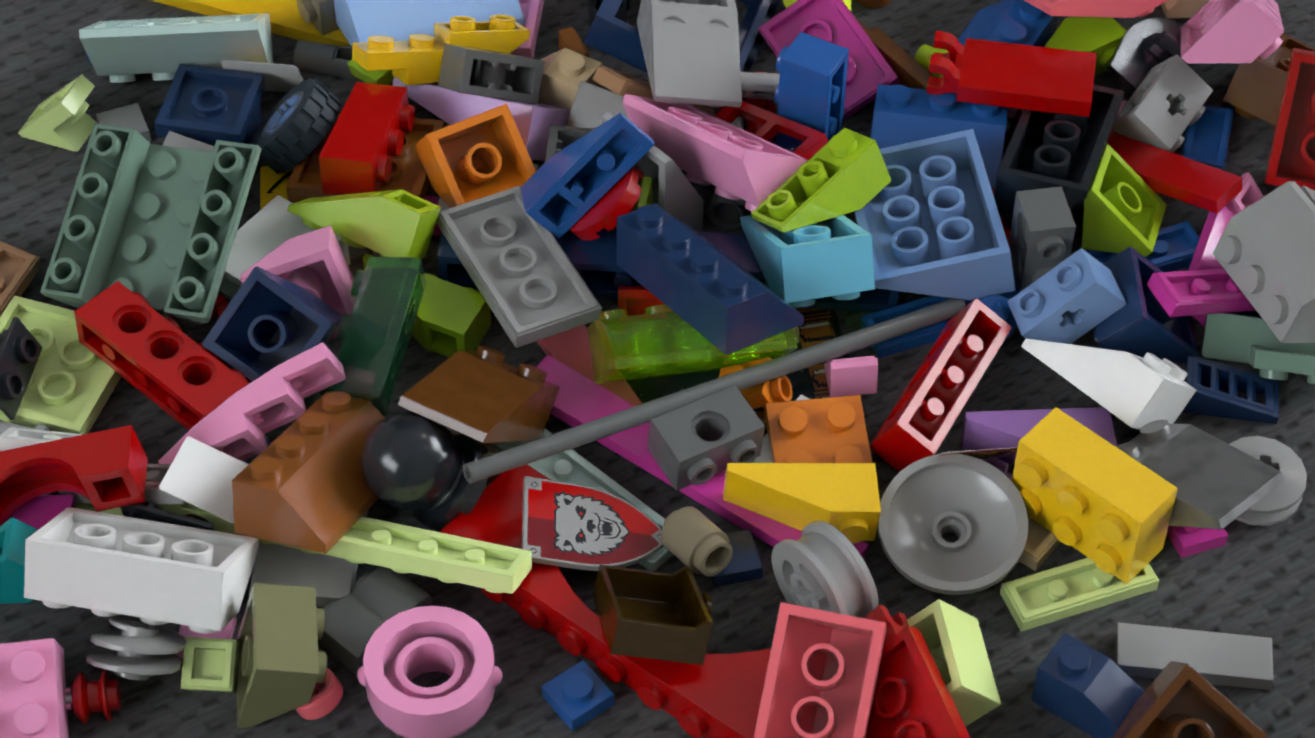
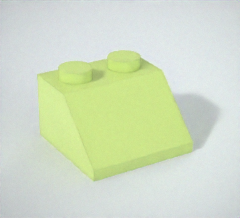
(960, 658)

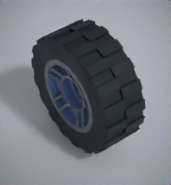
(296, 125)

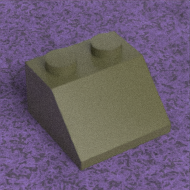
(278, 652)

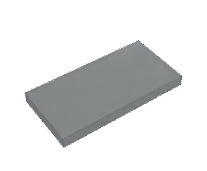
(518, 267)

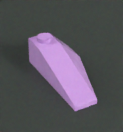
(452, 107)

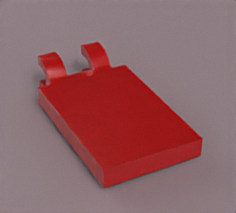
(1013, 75)
(909, 689)

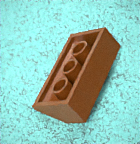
(310, 478)

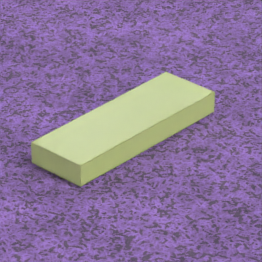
(1069, 591)

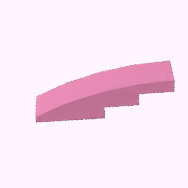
(264, 405)

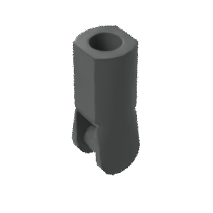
(323, 59)

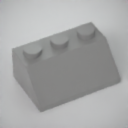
(1272, 260)

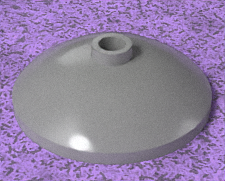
(960, 498)

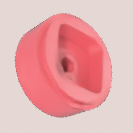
(323, 699)

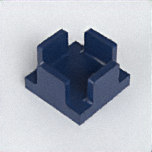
(212, 105)

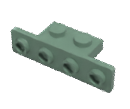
(1253, 342)

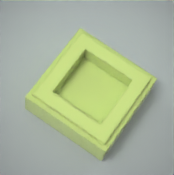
(210, 664)

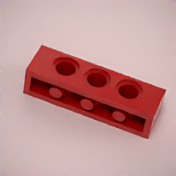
(155, 355)
(941, 386)

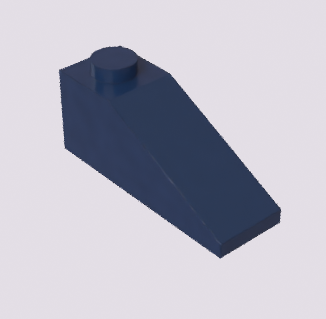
(1084, 688)

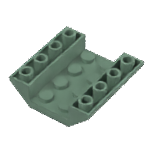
(152, 222)

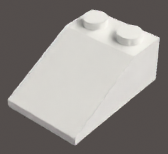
(1121, 382)

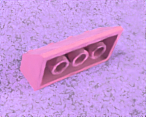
(1232, 32)
(714, 150)

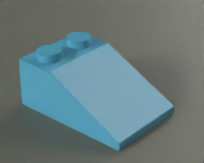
(813, 260)

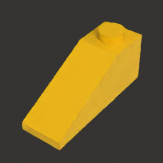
(809, 492)

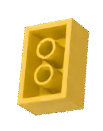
(1093, 495)

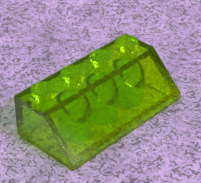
(664, 346)

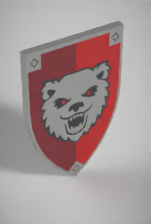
(584, 526)

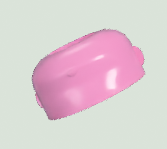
(426, 642)

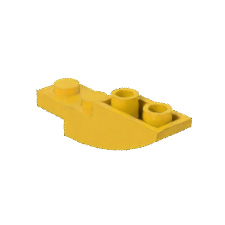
(421, 57)

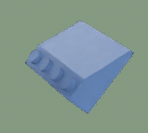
(938, 222)

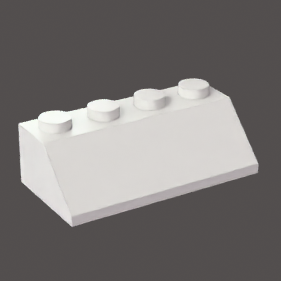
(139, 569)

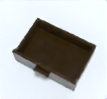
(653, 613)

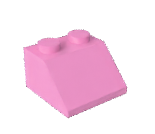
(314, 264)

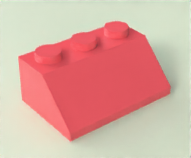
(820, 675)

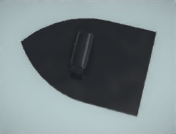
(1143, 48)

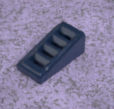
(1212, 402)

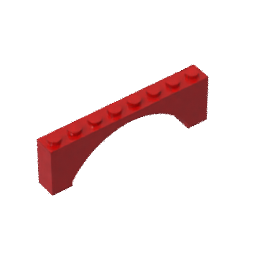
(706, 699)

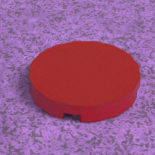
(614, 203)

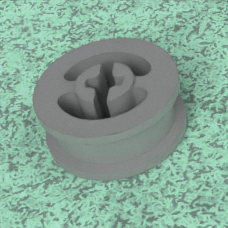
(824, 572)

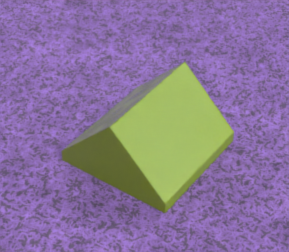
(1120, 209)

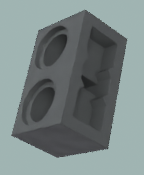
(1039, 233)

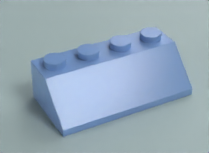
(407, 17)

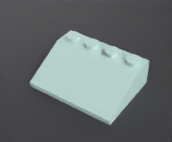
(162, 44)

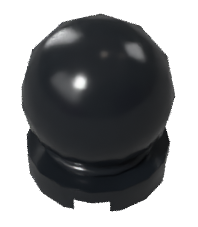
(420, 468)

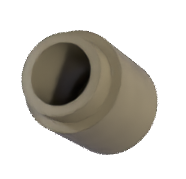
(696, 541)

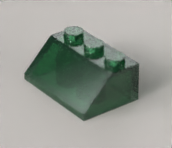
(379, 327)

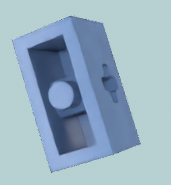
(1067, 300)

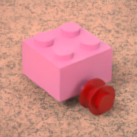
(36, 695)

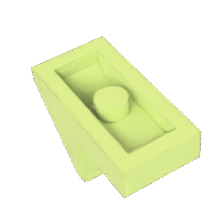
(62, 117)

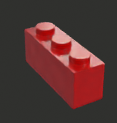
(366, 139)

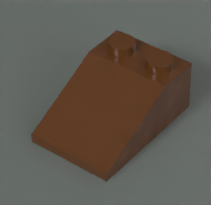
(1260, 84)
(485, 397)
(1185, 706)

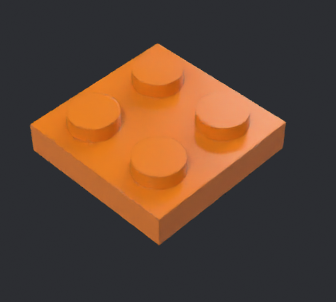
(818, 431)

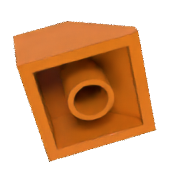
(475, 157)

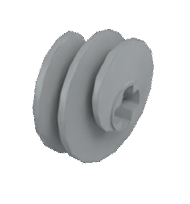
(1287, 496)
(141, 649)

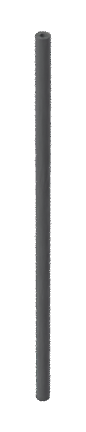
(742, 379)

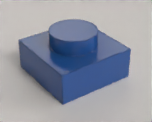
(577, 695)

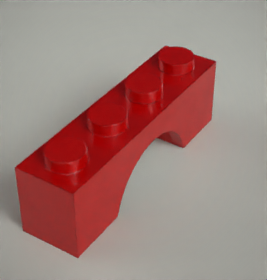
(99, 465)

